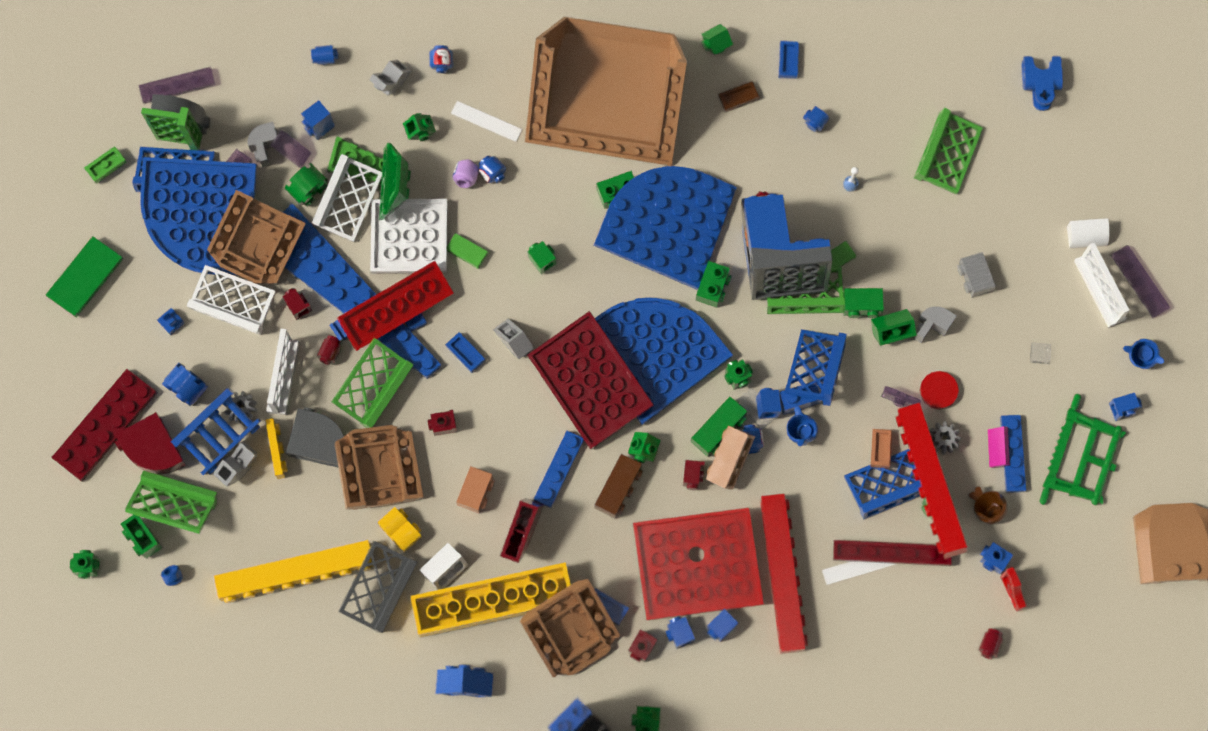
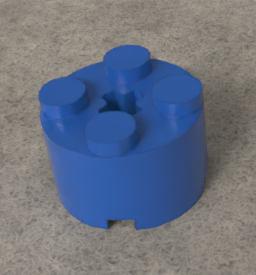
(185, 384)

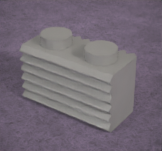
(976, 275)

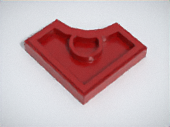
(1013, 587)

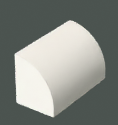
(1085, 232)
(444, 567)

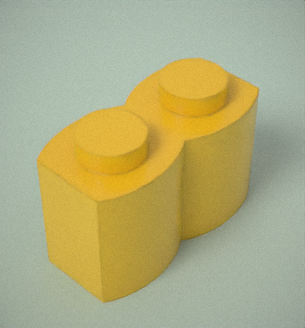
(400, 529)

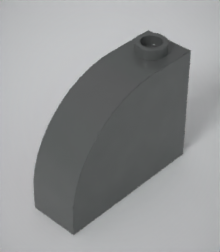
(174, 104)
(314, 438)

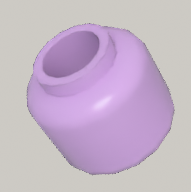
(465, 173)

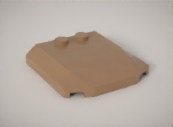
(254, 239)
(378, 467)
(1172, 543)
(570, 629)

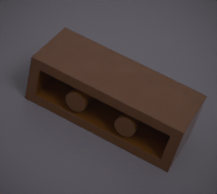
(619, 486)

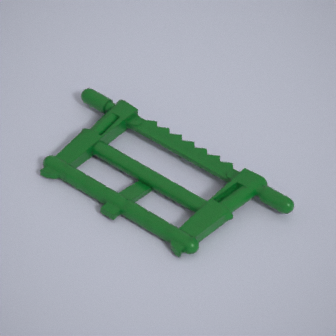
(1095, 426)

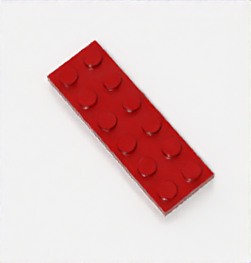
(395, 305)

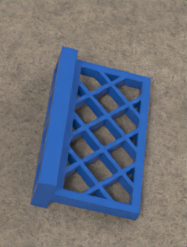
(163, 151)
(831, 373)
(889, 500)

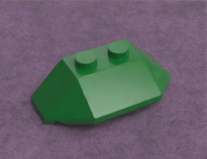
(393, 182)

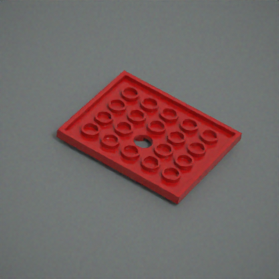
(720, 581)

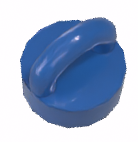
(172, 575)

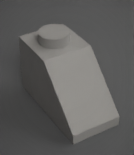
(513, 338)

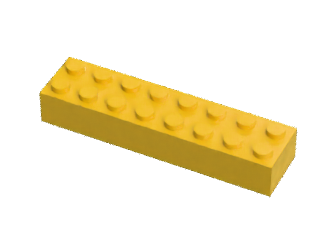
(487, 600)

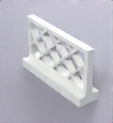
(332, 190)
(1102, 286)
(222, 313)
(282, 374)

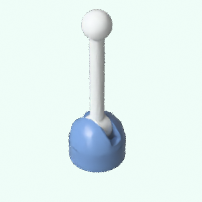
(850, 184)

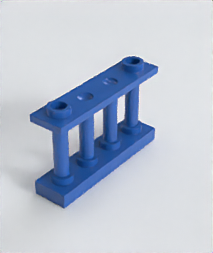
(212, 413)

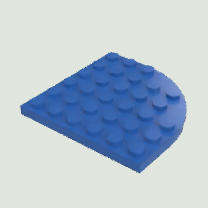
(186, 203)
(667, 221)
(663, 347)

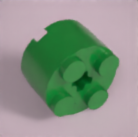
(306, 185)

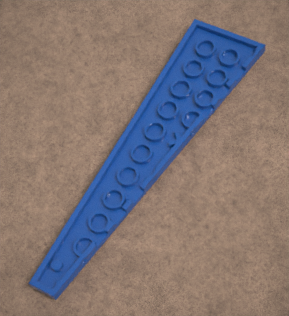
(335, 281)

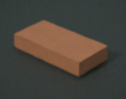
(881, 448)

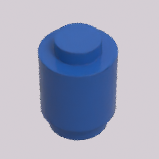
(324, 54)

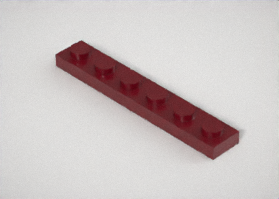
(888, 553)

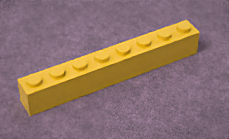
(291, 571)

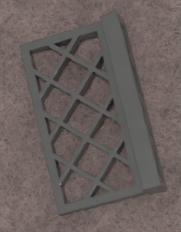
(392, 595)

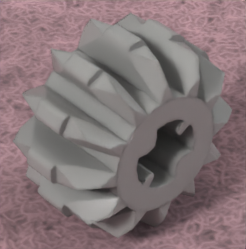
(248, 405)
(950, 442)

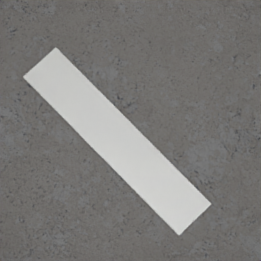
(486, 121)
(851, 570)

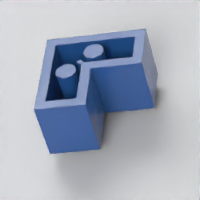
(464, 681)

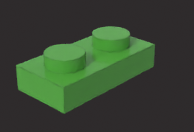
(105, 165)

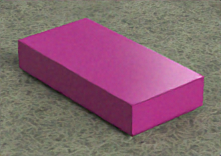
(998, 447)

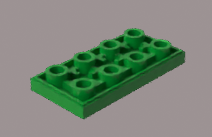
(84, 276)

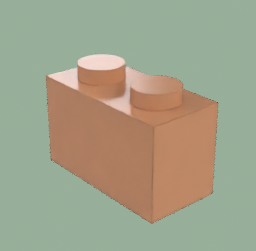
(475, 490)

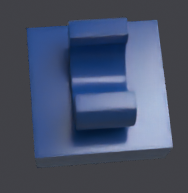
(170, 321)

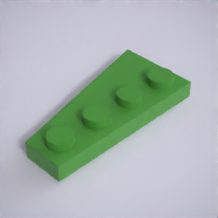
(357, 154)

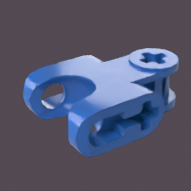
(1042, 81)

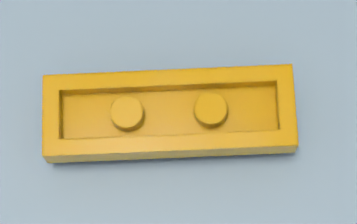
(277, 448)

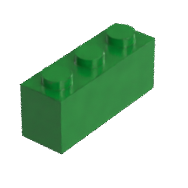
(709, 436)

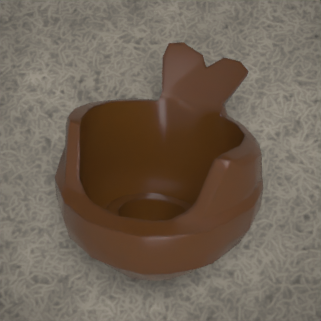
(989, 506)

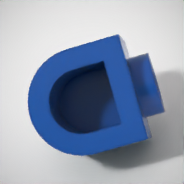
(816, 119)

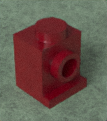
(296, 303)
(449, 425)
(692, 474)
(645, 638)

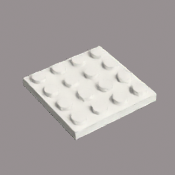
(409, 236)

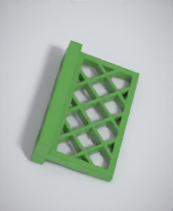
(174, 126)
(934, 143)
(810, 305)
(383, 395)
(177, 492)

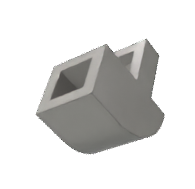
(391, 77)
(260, 140)
(935, 318)
(237, 465)

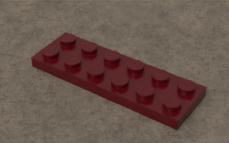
(98, 429)

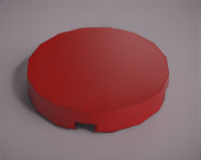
(939, 390)

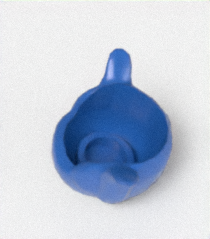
(1144, 354)
(801, 428)

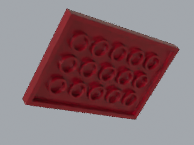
(590, 380)

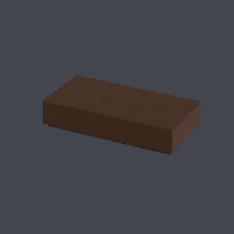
(738, 96)

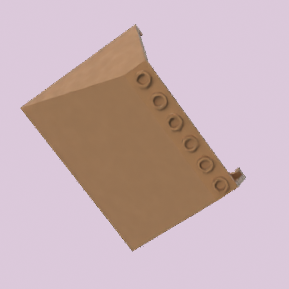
(606, 90)

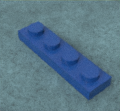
(558, 469)
(1015, 472)

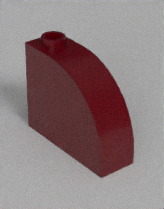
(150, 446)
(521, 529)

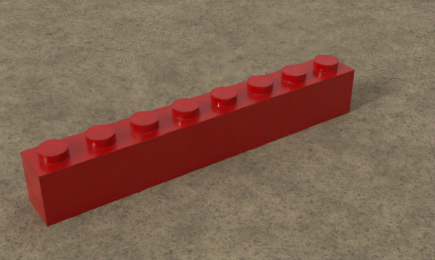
(932, 481)
(782, 573)

